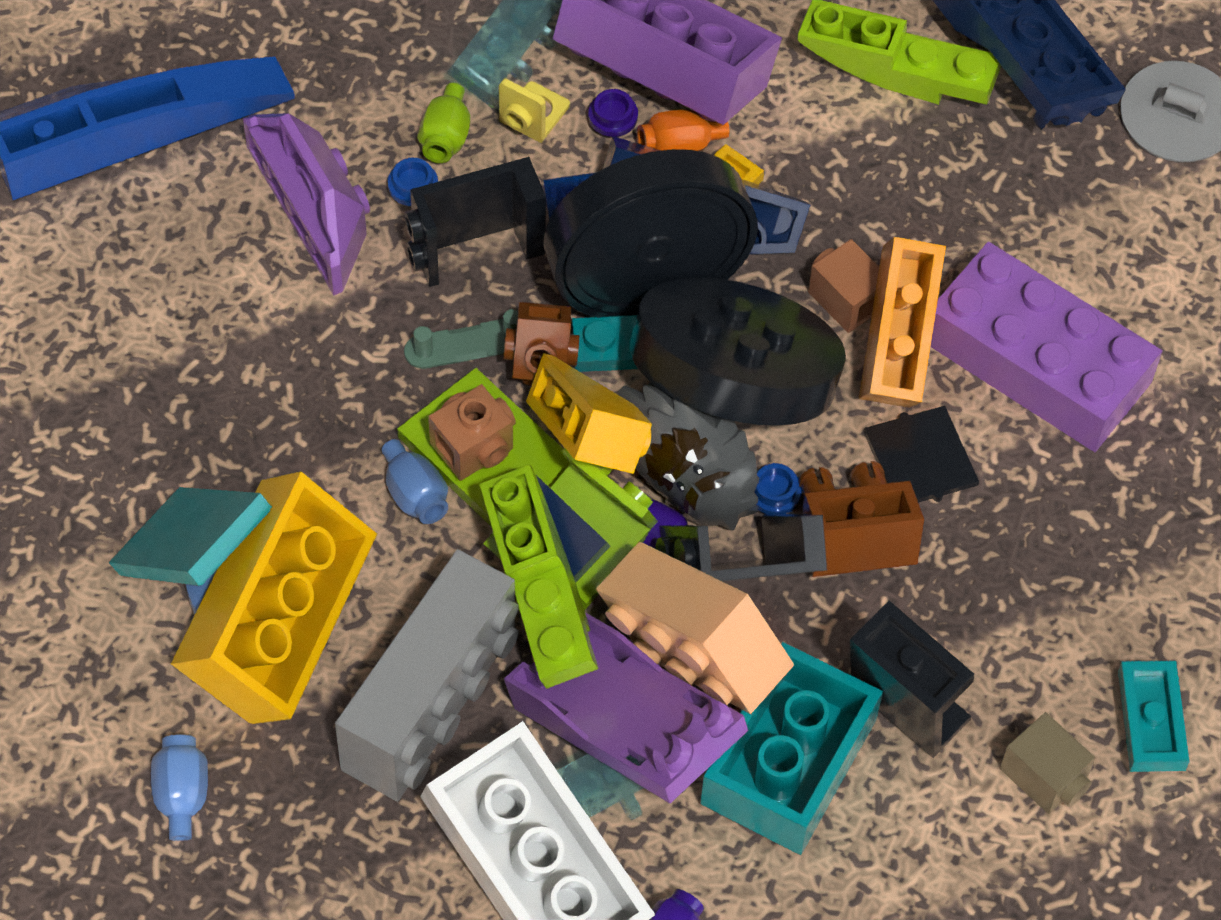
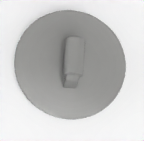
(1174, 111)

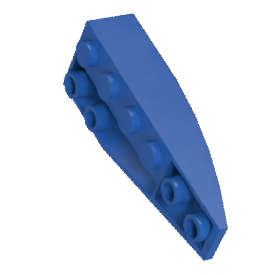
(125, 117)

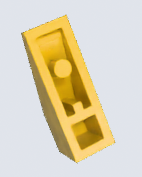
(588, 417)

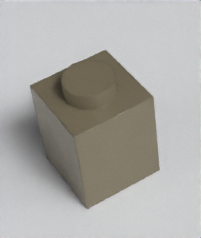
(1048, 764)

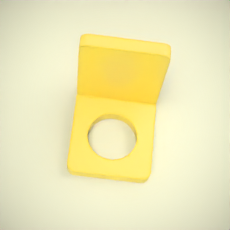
(526, 108)

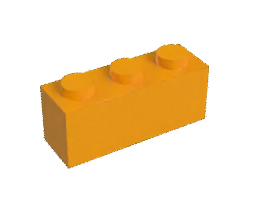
(902, 322)

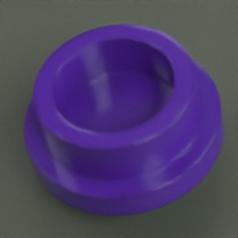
(613, 113)

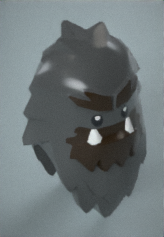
(696, 460)

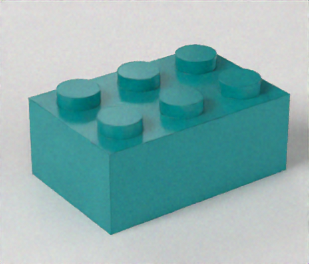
(793, 752)

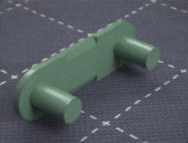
(458, 345)

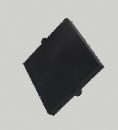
(923, 451)

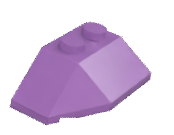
(312, 191)

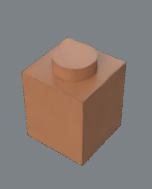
(845, 284)

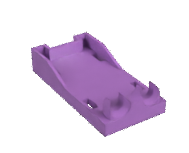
(631, 711)

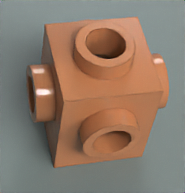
(472, 431)

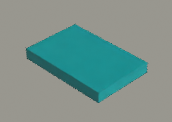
(191, 535)

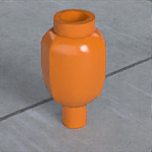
(680, 131)

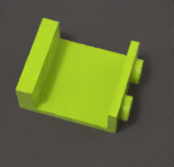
(612, 511)

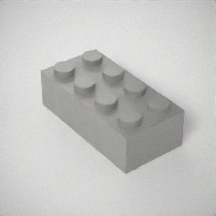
(428, 676)

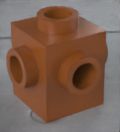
(540, 331)

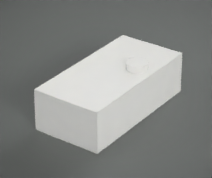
(530, 836)

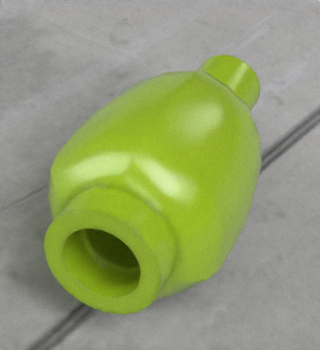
(444, 125)

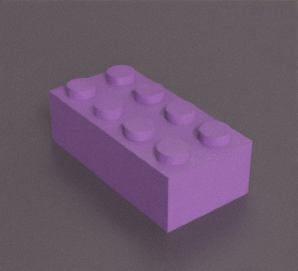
(676, 48)
(1043, 346)

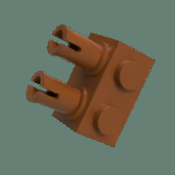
(866, 524)

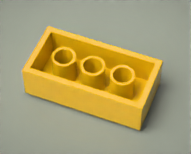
(275, 601)

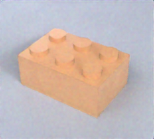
(695, 627)

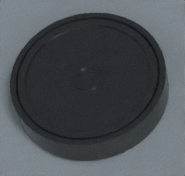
(648, 225)
(737, 351)

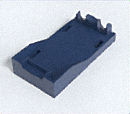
(1040, 54)

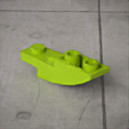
(886, 55)
(542, 576)

